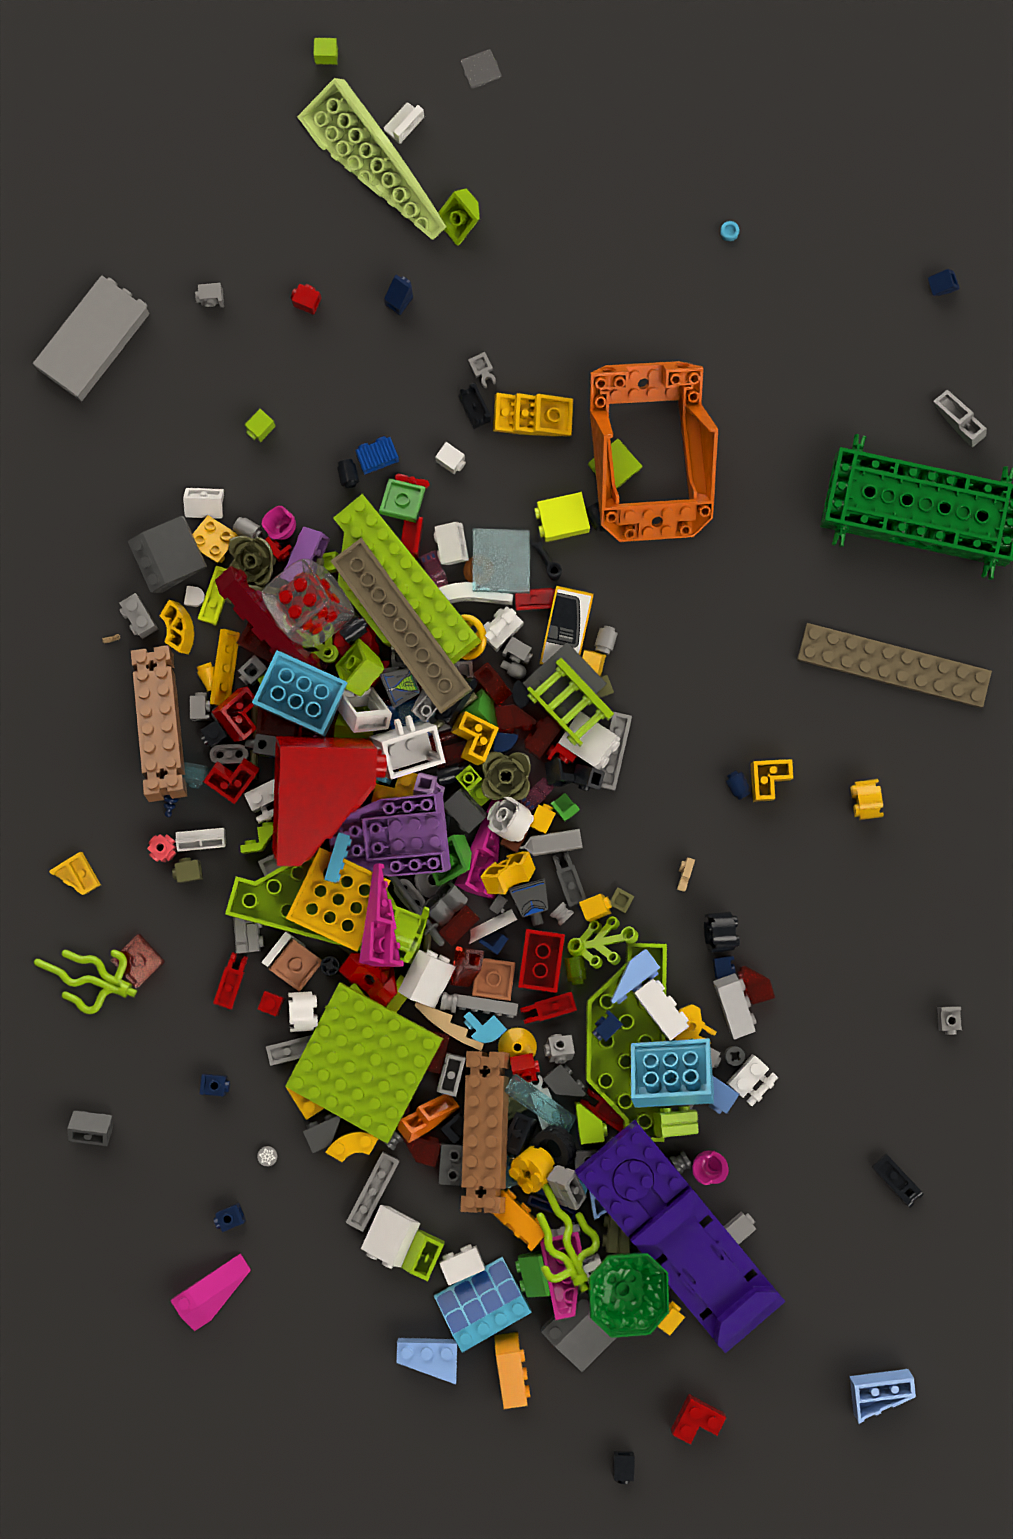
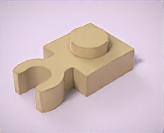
(686, 869)

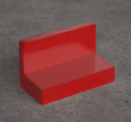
(412, 536)

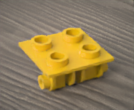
(213, 539)

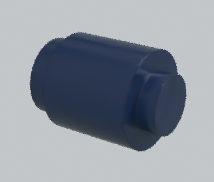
(738, 784)

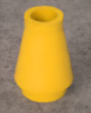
(206, 674)

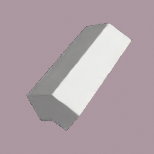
(200, 839)

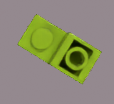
(472, 784)
(265, 835)

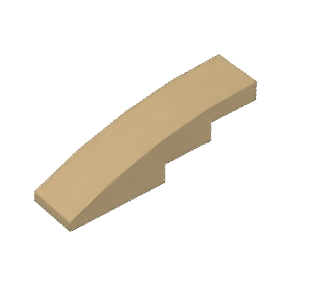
(443, 1021)

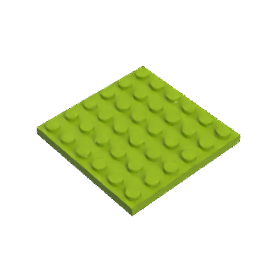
(364, 1062)

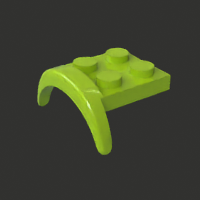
(409, 929)

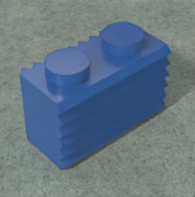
(376, 455)

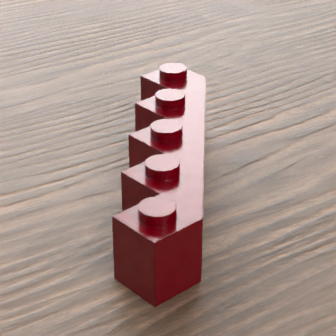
(250, 606)

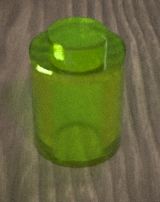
(575, 970)

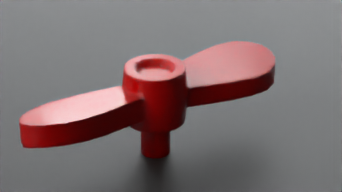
(422, 482)

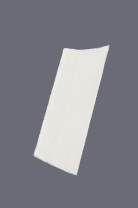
(492, 925)

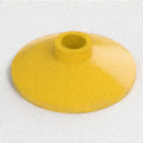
(517, 1036)

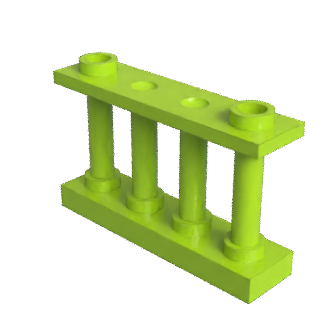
(588, 698)

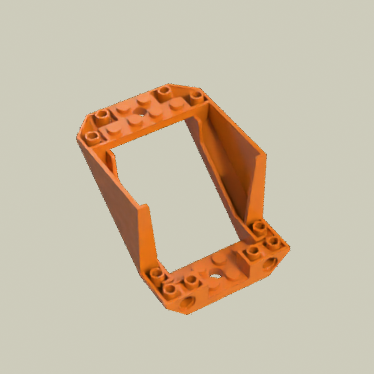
(700, 436)

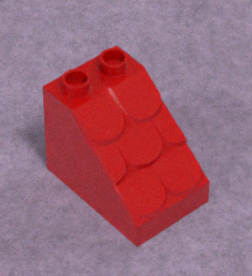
(317, 789)

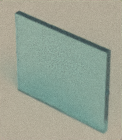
(501, 561)

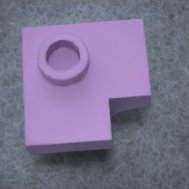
(427, 784)

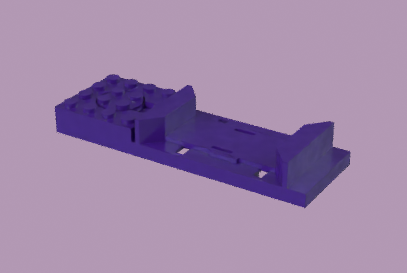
(663, 1217)

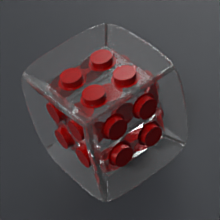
(307, 603)

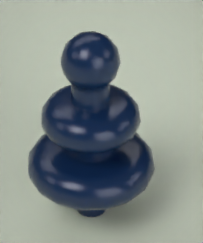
(169, 805)

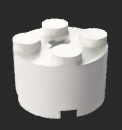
(509, 819)
(301, 1011)

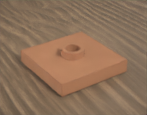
(295, 965)
(494, 980)

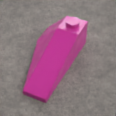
(562, 1293)
(206, 1297)

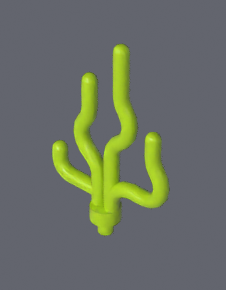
(112, 984)
(572, 1262)

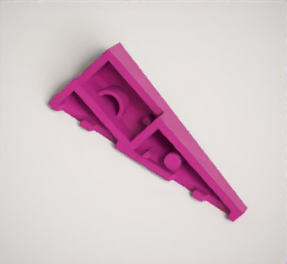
(484, 853)
(379, 938)

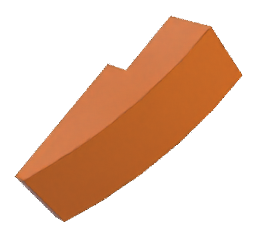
(427, 1117)

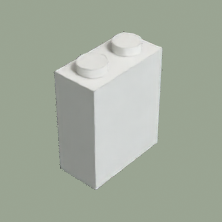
(597, 742)
(427, 978)
(390, 1236)

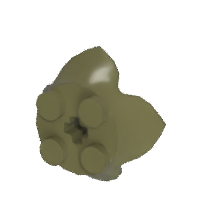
(245, 551)
(497, 764)

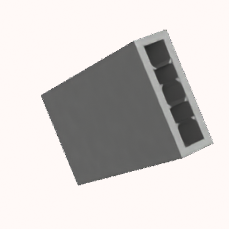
(91, 337)

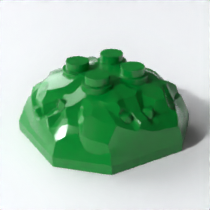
(628, 1294)

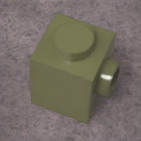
(187, 870)

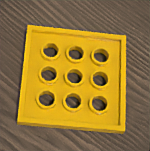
(316, 922)

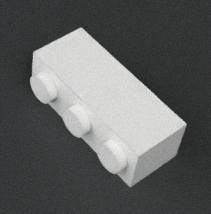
(662, 1009)

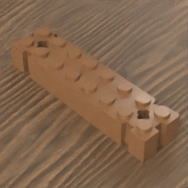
(158, 723)
(485, 1132)

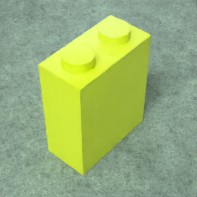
(562, 517)

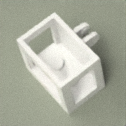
(409, 746)

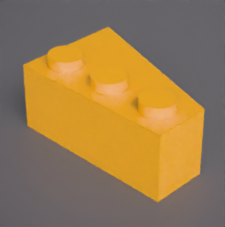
(520, 1220)
(510, 1370)

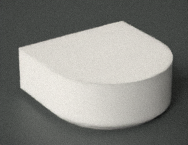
(194, 596)

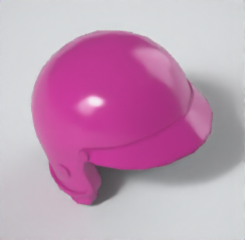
(279, 523)
(710, 1168)

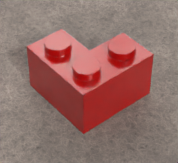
(233, 715)
(229, 783)
(697, 1414)

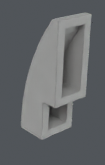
(960, 418)

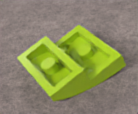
(624, 463)

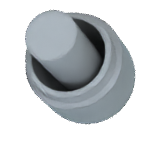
(514, 669)

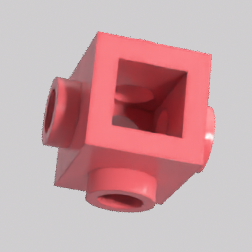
(168, 851)

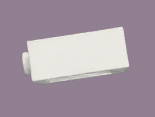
(376, 719)

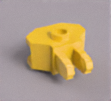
(695, 1024)

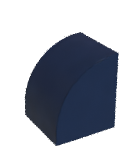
(943, 282)
(504, 742)

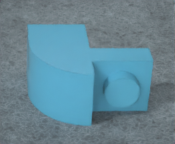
(487, 1032)

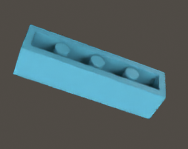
(336, 860)

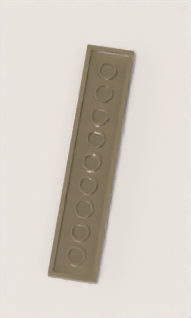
(401, 625)
(894, 665)

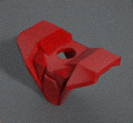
(384, 983)

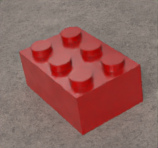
(541, 960)

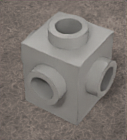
(559, 1048)

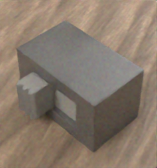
(498, 904)

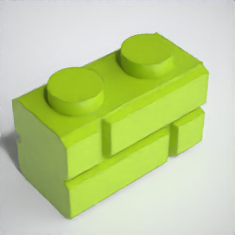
(675, 1122)

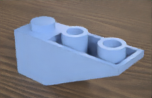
(636, 971)

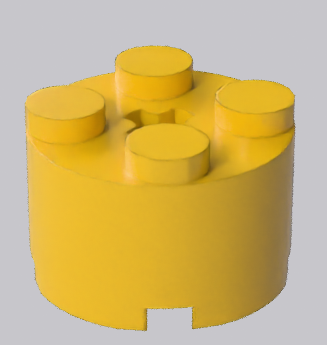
(868, 799)
(532, 1169)

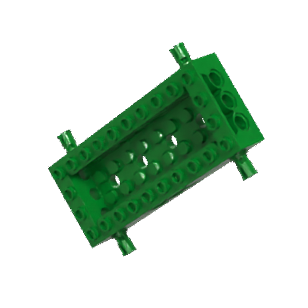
(921, 522)

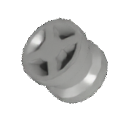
(561, 913)
(449, 1002)

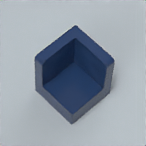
(494, 941)

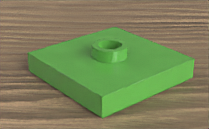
(402, 500)

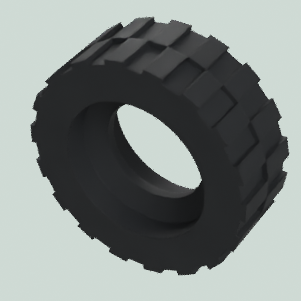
(564, 1141)

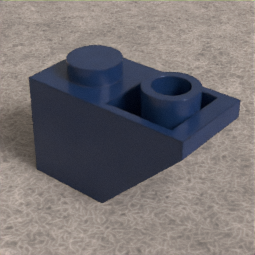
(399, 294)

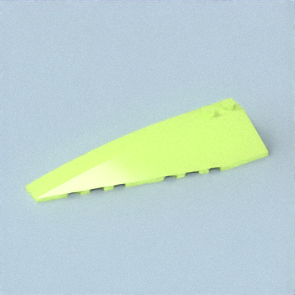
(354, 139)

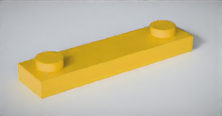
(224, 666)

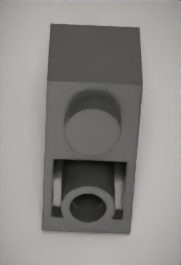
(562, 1082)
(322, 1134)

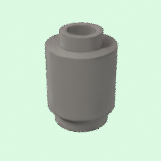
(247, 528)
(605, 640)

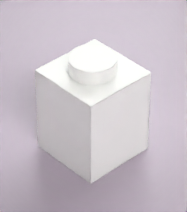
(450, 458)

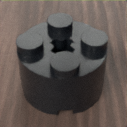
(721, 932)

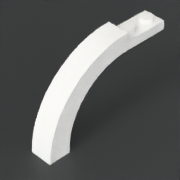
(463, 592)

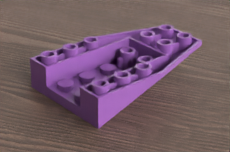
(401, 833)

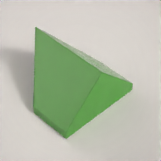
(483, 708)

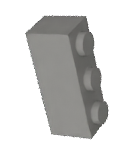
(735, 1006)

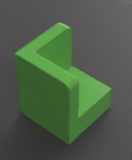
(564, 807)

